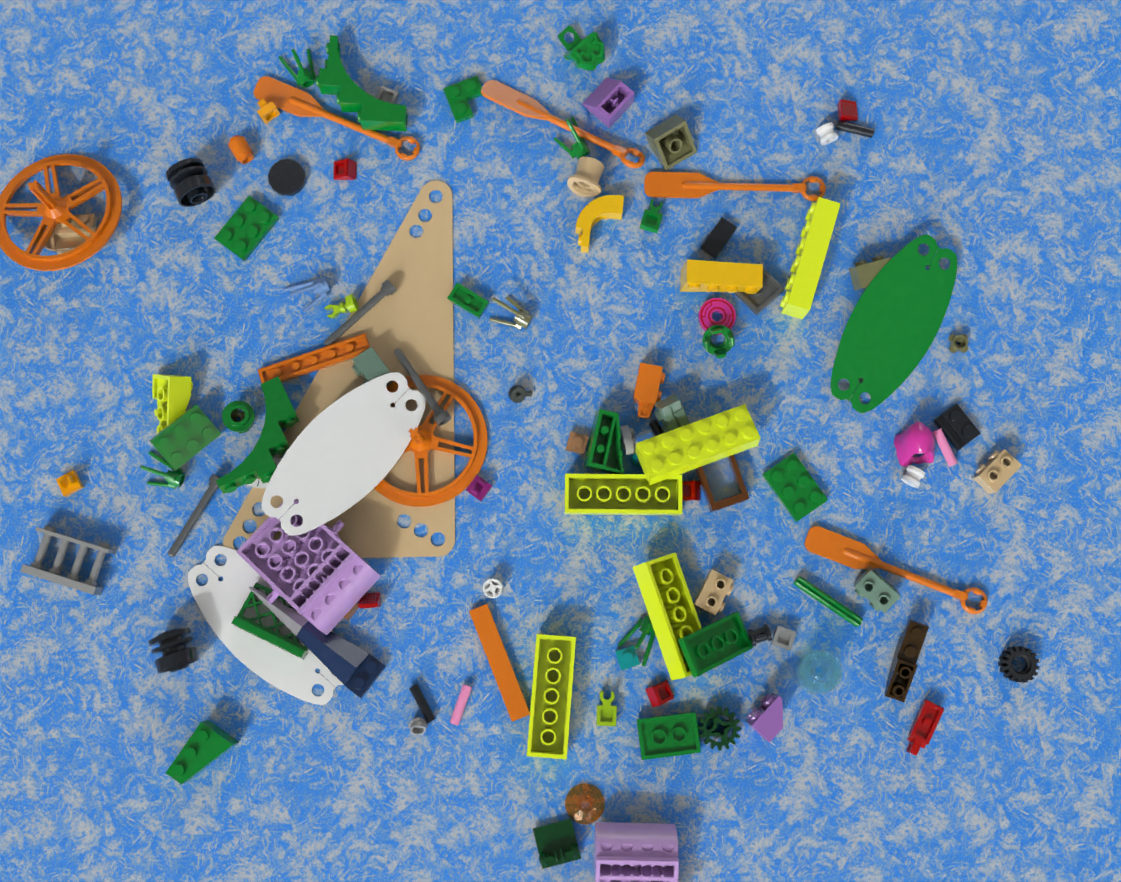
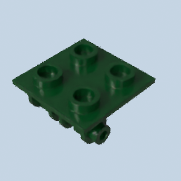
(556, 843)

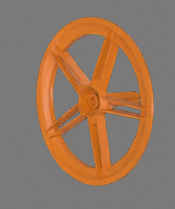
(58, 210)
(424, 440)

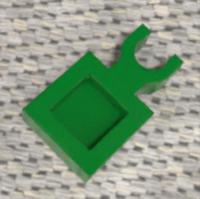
(651, 218)

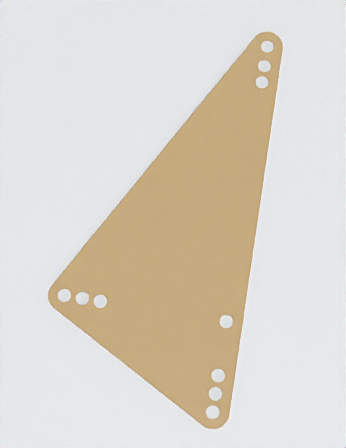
(421, 325)

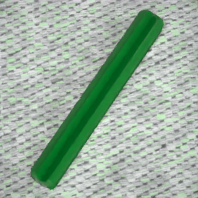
(828, 601)

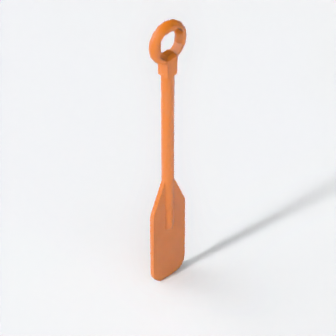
(304, 105)
(532, 108)
(697, 185)
(859, 556)

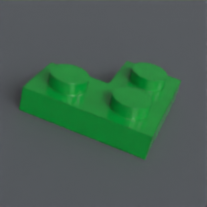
(459, 95)

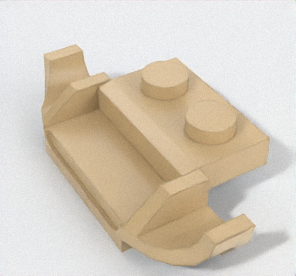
(65, 239)

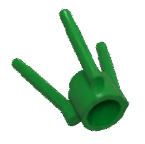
(305, 77)
(580, 148)
(173, 477)
(646, 629)

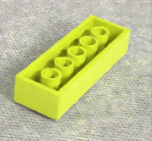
(809, 258)
(697, 444)
(622, 495)
(668, 608)
(551, 696)

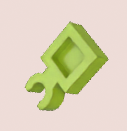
(606, 712)

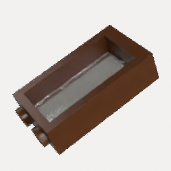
(720, 482)

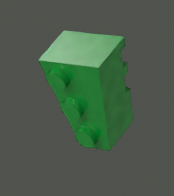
(604, 444)
(201, 750)

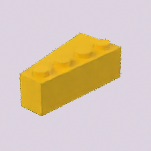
(721, 277)

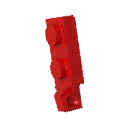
(923, 726)

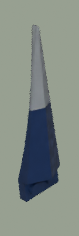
(345, 660)

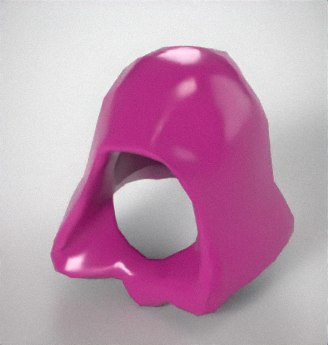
(915, 440)

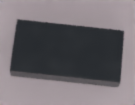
(718, 237)

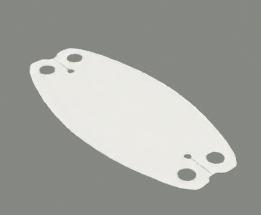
(343, 453)
(222, 602)

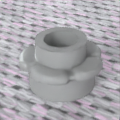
(418, 726)

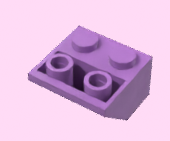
(609, 101)
(768, 717)

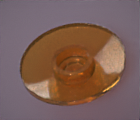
(582, 793)

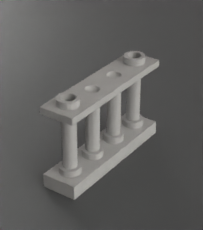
(54, 573)

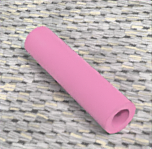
(945, 447)
(460, 704)

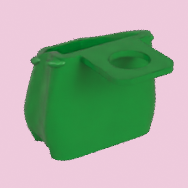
(583, 52)

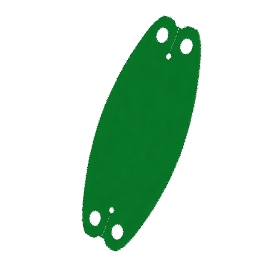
(893, 323)

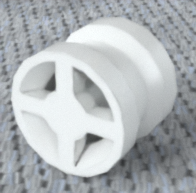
(827, 133)
(913, 476)
(492, 588)

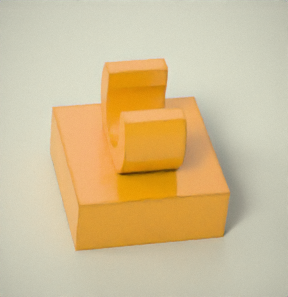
(267, 111)
(69, 483)

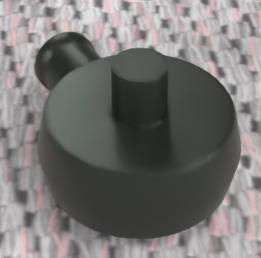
(518, 393)

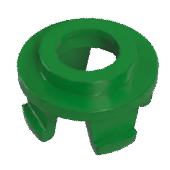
(718, 350)
(242, 426)

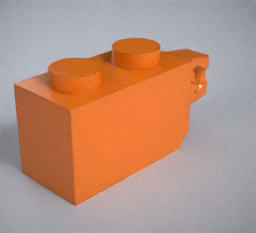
(647, 388)

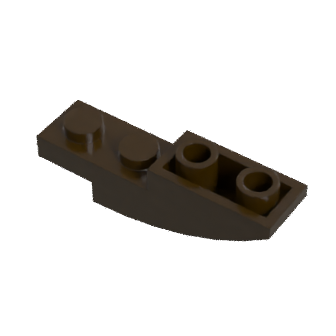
(904, 660)

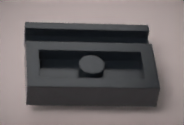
(956, 427)

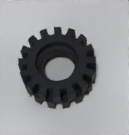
(1030, 661)

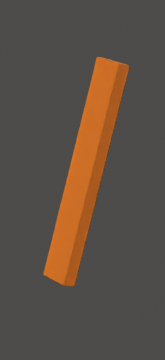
(315, 359)
(499, 662)

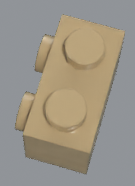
(996, 471)
(713, 593)

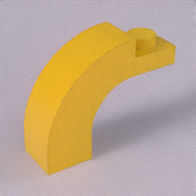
(600, 208)

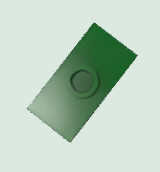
(468, 300)

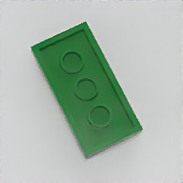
(715, 644)

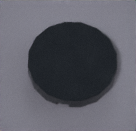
(286, 177)

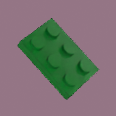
(246, 228)
(185, 437)
(795, 487)
(668, 735)

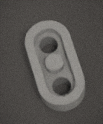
(628, 439)

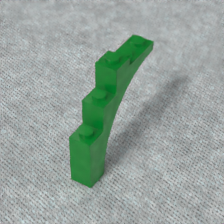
(372, 112)
(272, 440)

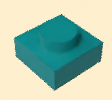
(627, 657)

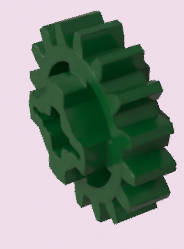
(731, 723)

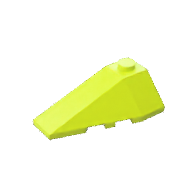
(172, 397)

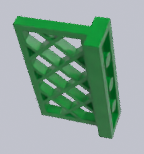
(266, 633)

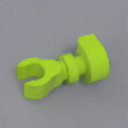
(351, 305)

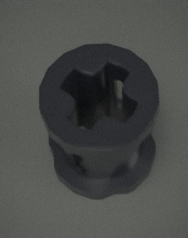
(759, 635)

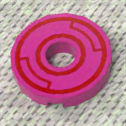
(716, 305)

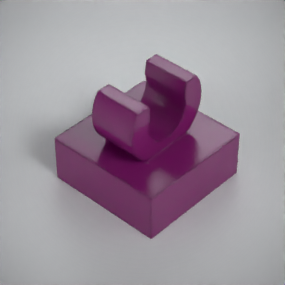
(479, 488)

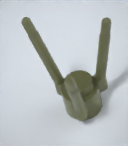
(522, 316)

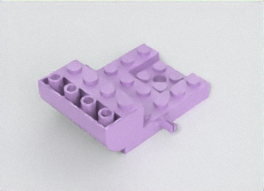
(309, 570)
(635, 852)

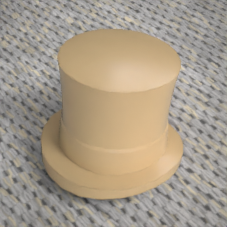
(586, 178)

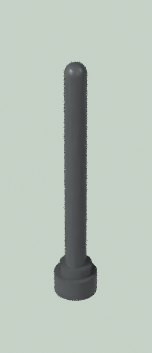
(386, 289)
(441, 415)
(195, 515)

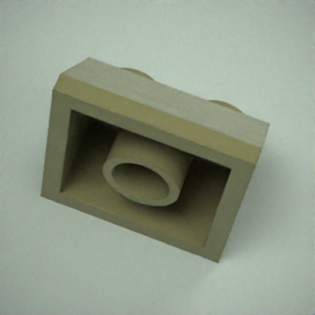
(671, 141)

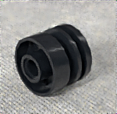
(190, 182)
(173, 649)

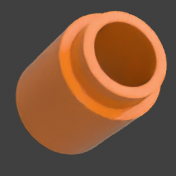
(241, 149)

